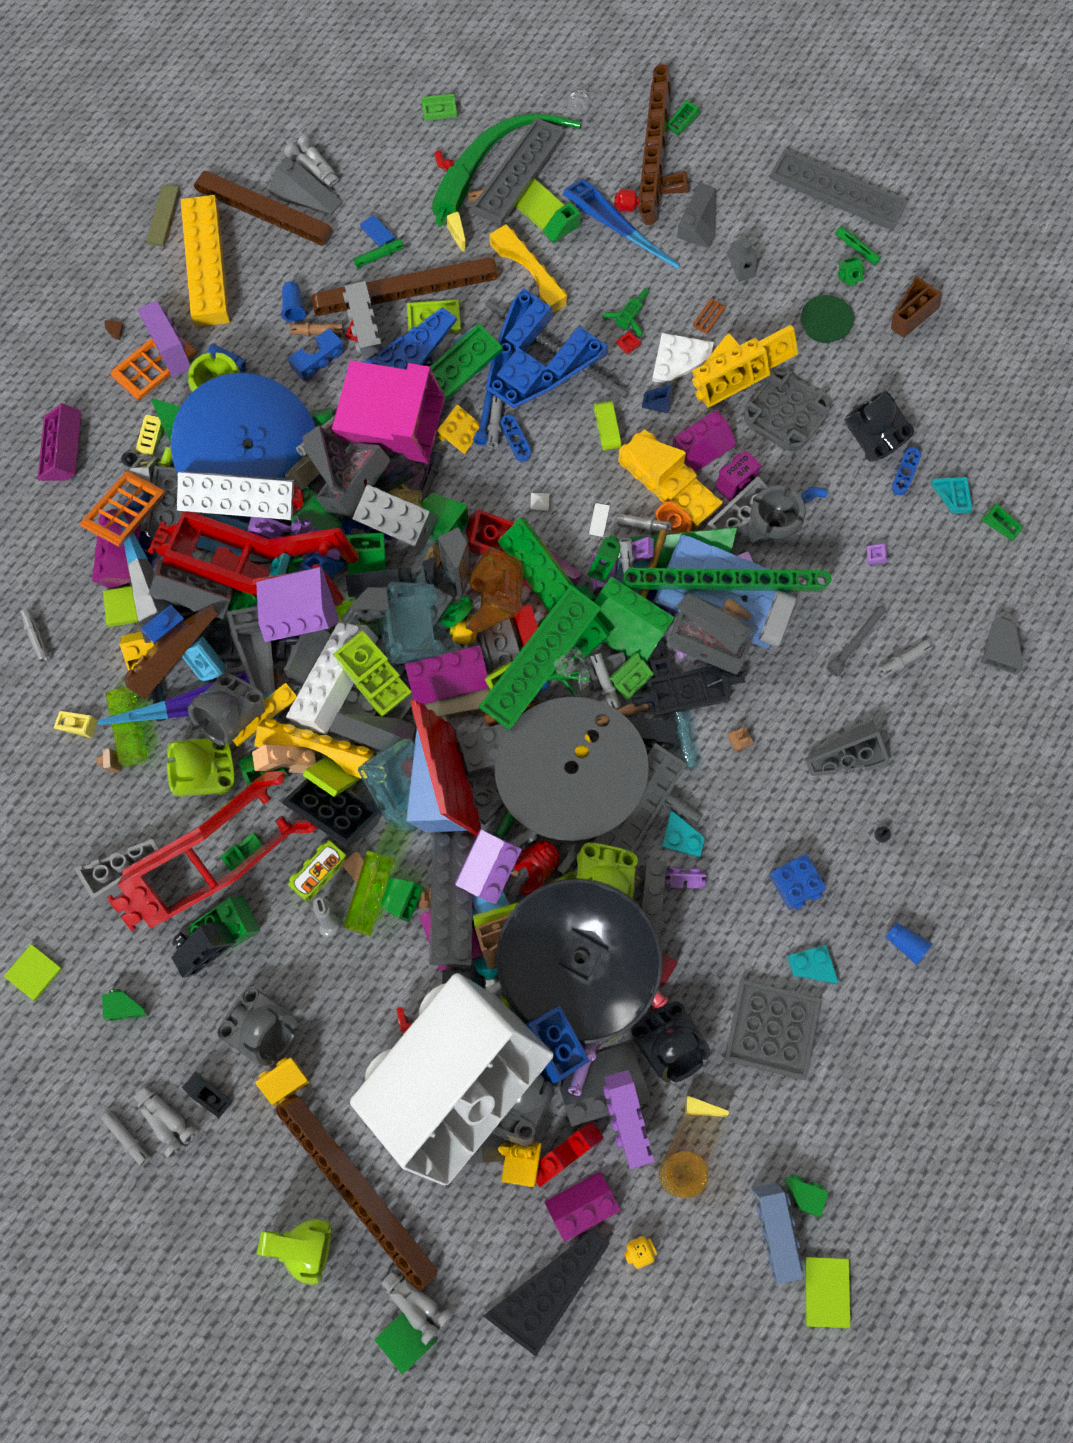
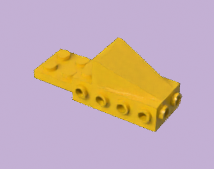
(740, 366)
(666, 475)

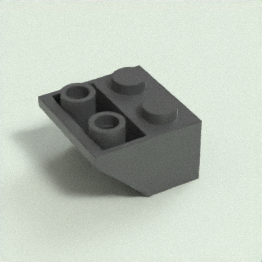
(368, 607)

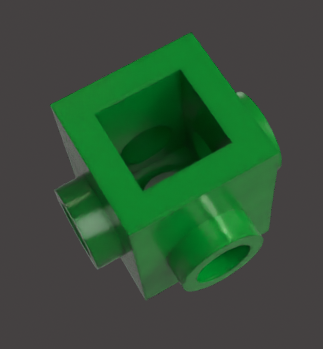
(851, 271)

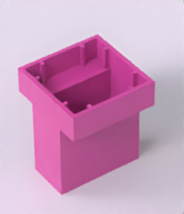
(390, 408)

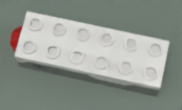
(238, 494)

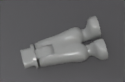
(311, 160)
(326, 915)
(165, 1122)
(416, 1306)

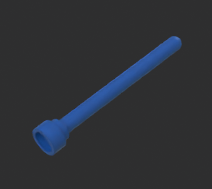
(481, 436)

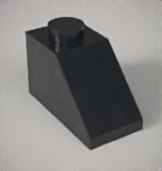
(206, 1094)

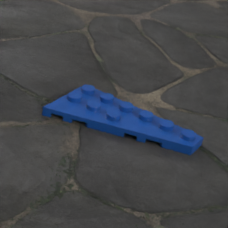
(417, 344)

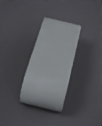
(777, 618)

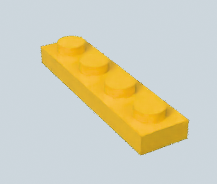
(275, 704)

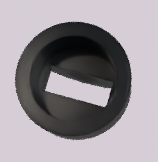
(130, 455)
(886, 837)
(179, 939)

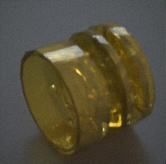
(695, 1177)

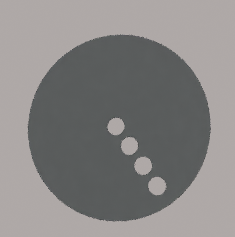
(577, 804)

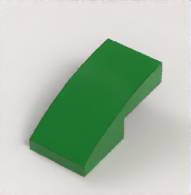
(240, 852)

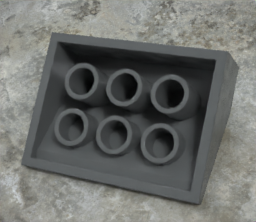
(592, 1102)

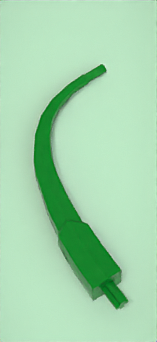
(457, 178)

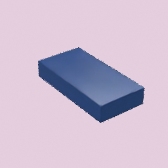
(377, 231)

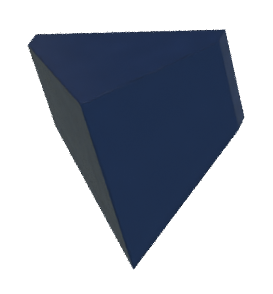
(659, 398)

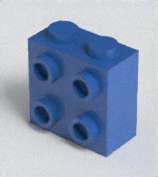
(798, 882)

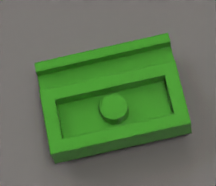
(439, 107)
(631, 676)

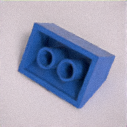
(560, 1038)

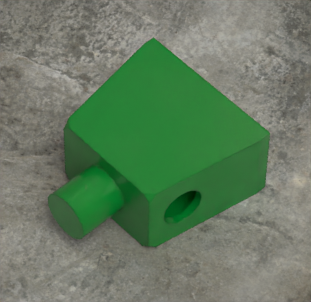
(608, 552)
(401, 898)

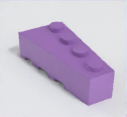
(165, 337)
(627, 1119)

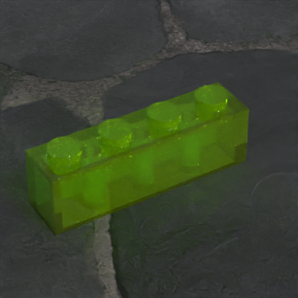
(126, 735)
(368, 893)

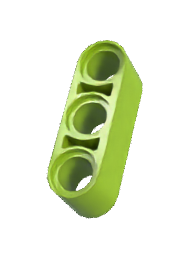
(607, 425)

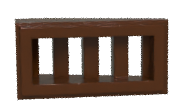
(678, 187)

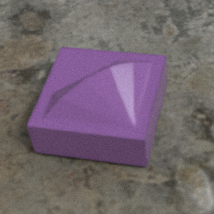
(877, 554)

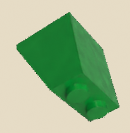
(450, 514)

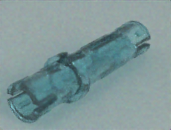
(683, 733)

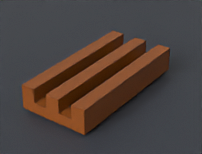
(716, 305)

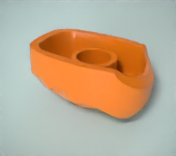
(676, 516)

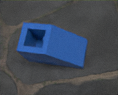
(329, 565)

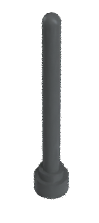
(836, 667)

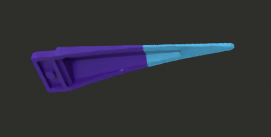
(166, 709)

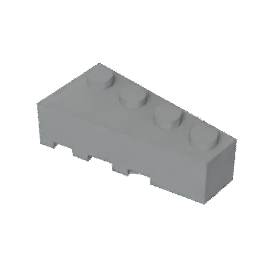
(363, 319)
(738, 510)
(103, 875)

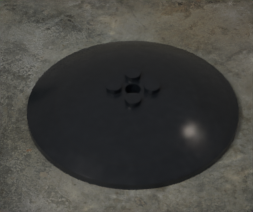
(540, 964)

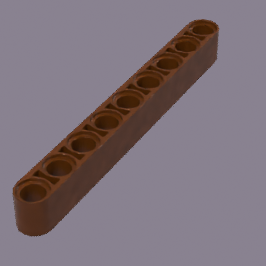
(263, 207)

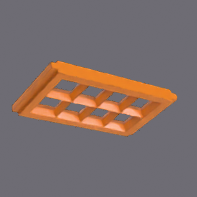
(128, 383)
(108, 535)

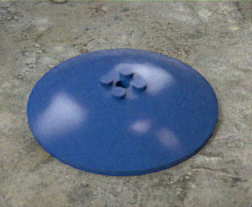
(237, 408)

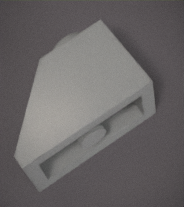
(144, 468)

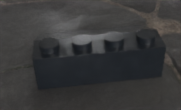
(342, 817)

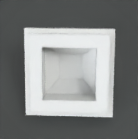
(539, 502)

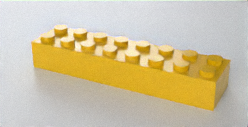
(205, 261)

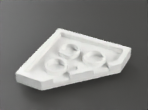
(679, 357)

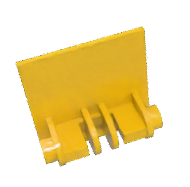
(459, 429)
(520, 1163)

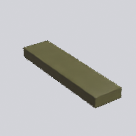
(163, 215)

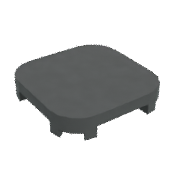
(786, 411)

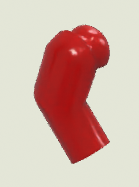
(441, 163)

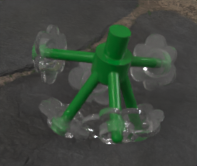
(566, 670)

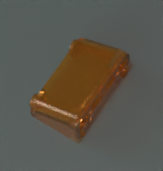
(500, 584)

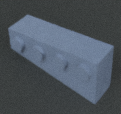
(779, 1233)

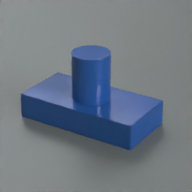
(162, 624)

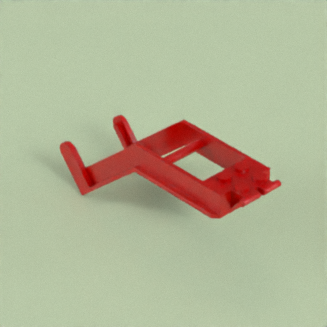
(180, 540)
(142, 901)

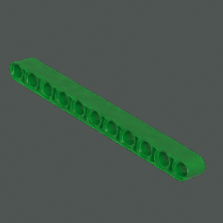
(734, 574)

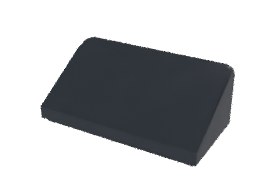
(430, 571)

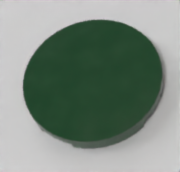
(826, 318)

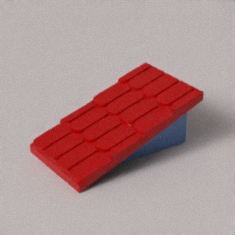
(439, 785)

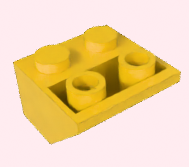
(133, 648)
(282, 1081)

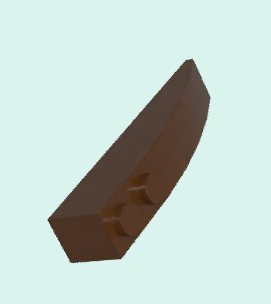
(166, 652)

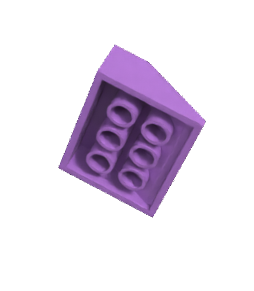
(295, 604)

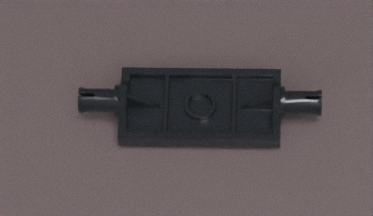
(224, 646)
(688, 690)

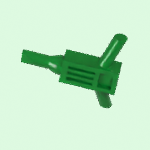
(629, 313)

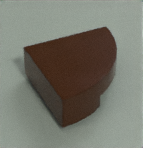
(114, 328)

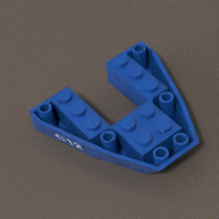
(521, 378)

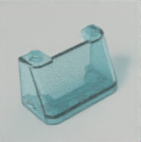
(408, 623)
(389, 782)

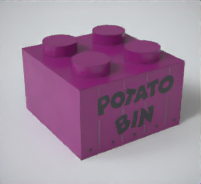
(737, 475)

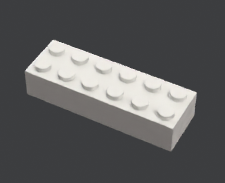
(326, 684)

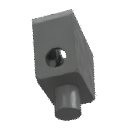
(741, 254)

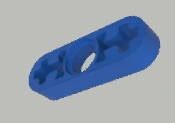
(516, 430)
(905, 464)

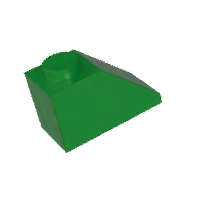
(121, 1006)

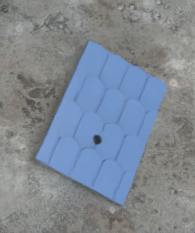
(698, 555)

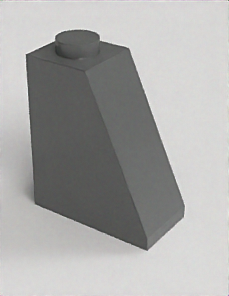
(1003, 647)

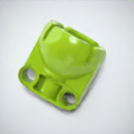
(207, 368)
(199, 768)
(608, 866)
(301, 1250)

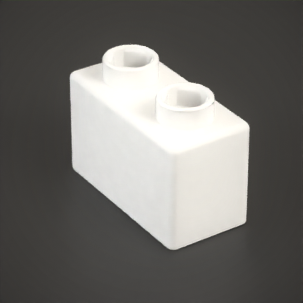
(449, 1079)

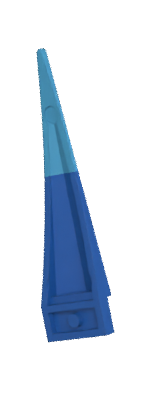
(592, 202)

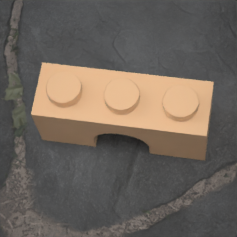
(277, 756)

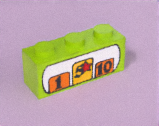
(317, 871)

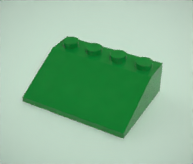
(631, 620)

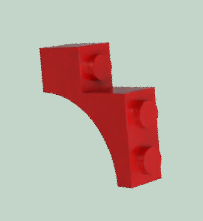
(567, 1152)

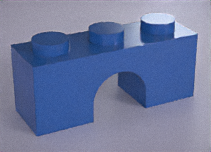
(306, 364)

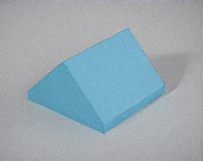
(203, 660)

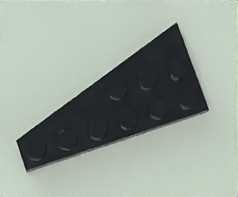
(540, 1302)

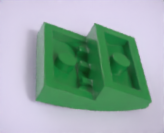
(402, 1343)

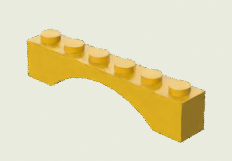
(507, 245)
(346, 755)

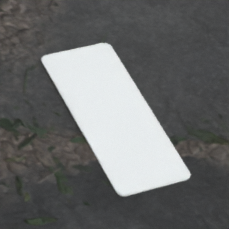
(599, 519)

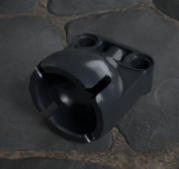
(879, 426)
(671, 1043)

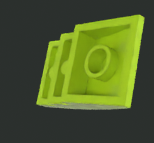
(372, 673)

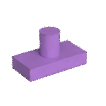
(643, 549)

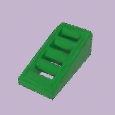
(687, 106)
(999, 526)

